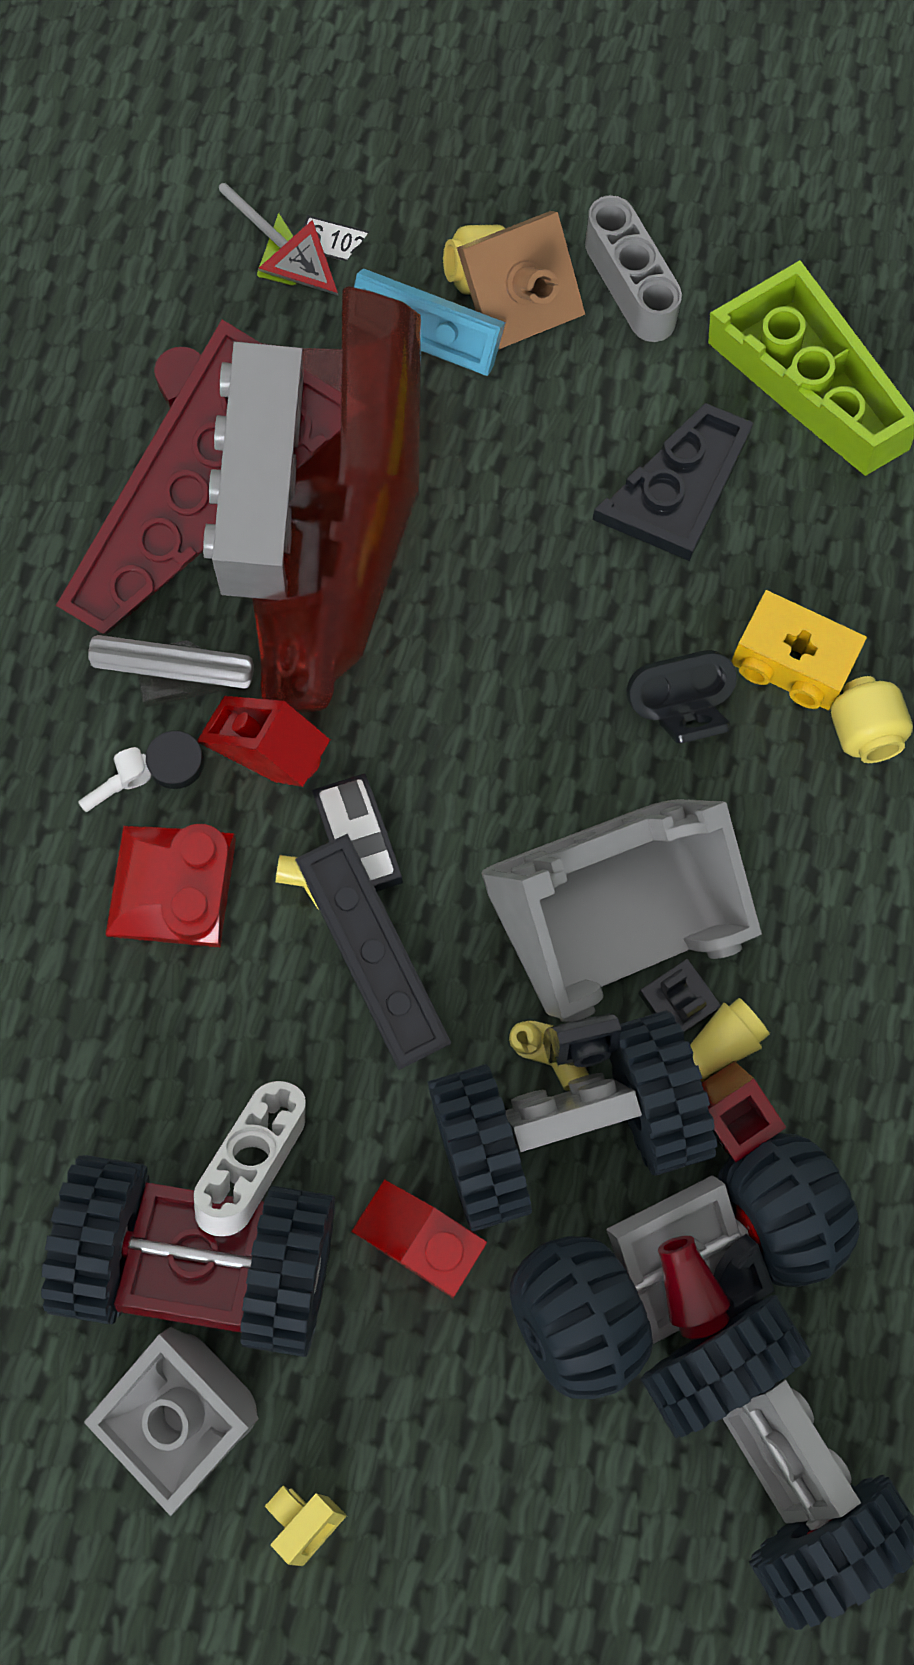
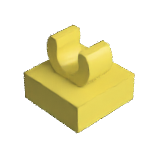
(304, 1523)

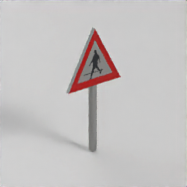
(297, 259)

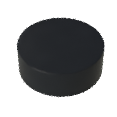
(174, 759)

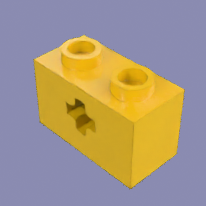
(825, 650)

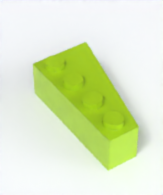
(814, 367)

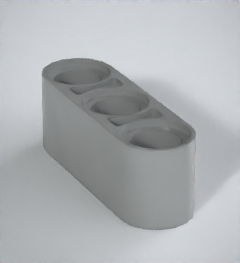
(632, 268)

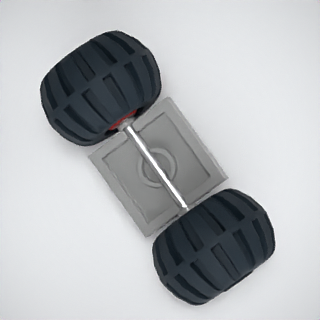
(601, 1311)

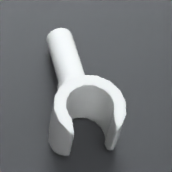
(131, 774)

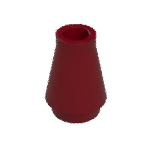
(692, 1292)

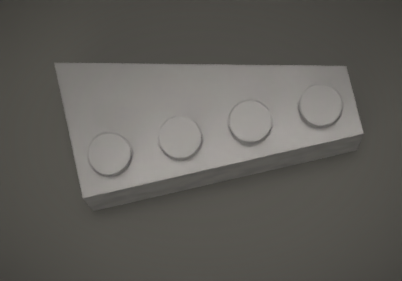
(255, 470)

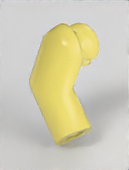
(527, 1041)

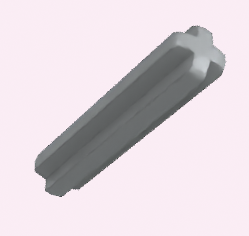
(171, 661)

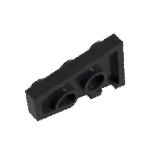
(681, 485)

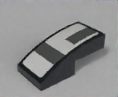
(352, 809)

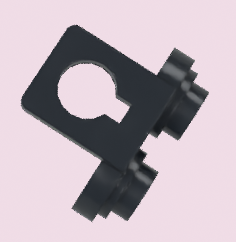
(684, 691)

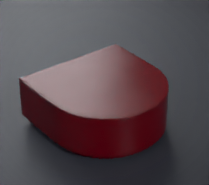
(173, 370)

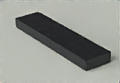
(372, 951)

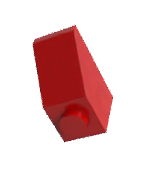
(266, 738)
(420, 1238)

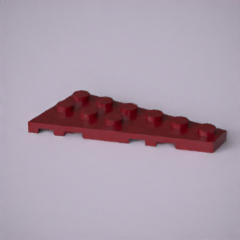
(165, 503)

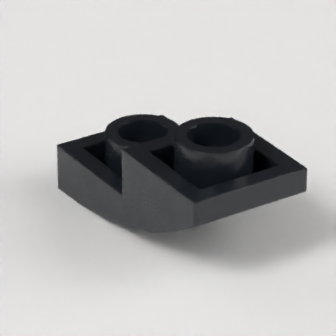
(583, 1041)

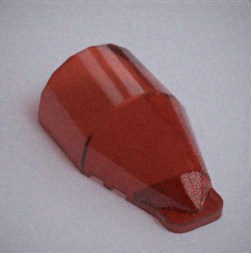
(347, 505)

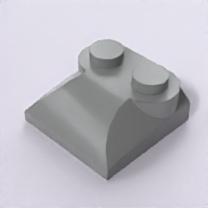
(174, 1416)

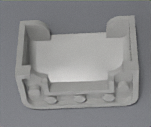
(623, 900)

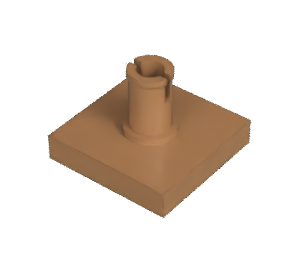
(523, 277)

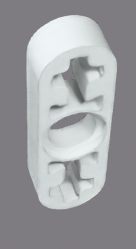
(249, 1181)

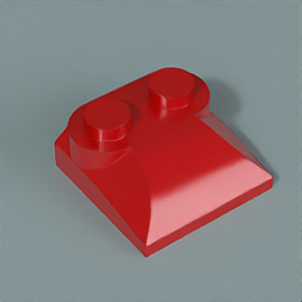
(172, 885)

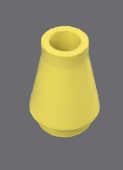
(728, 1037)

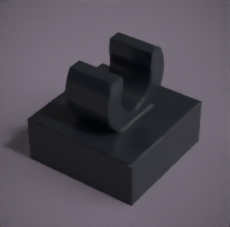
(682, 994)

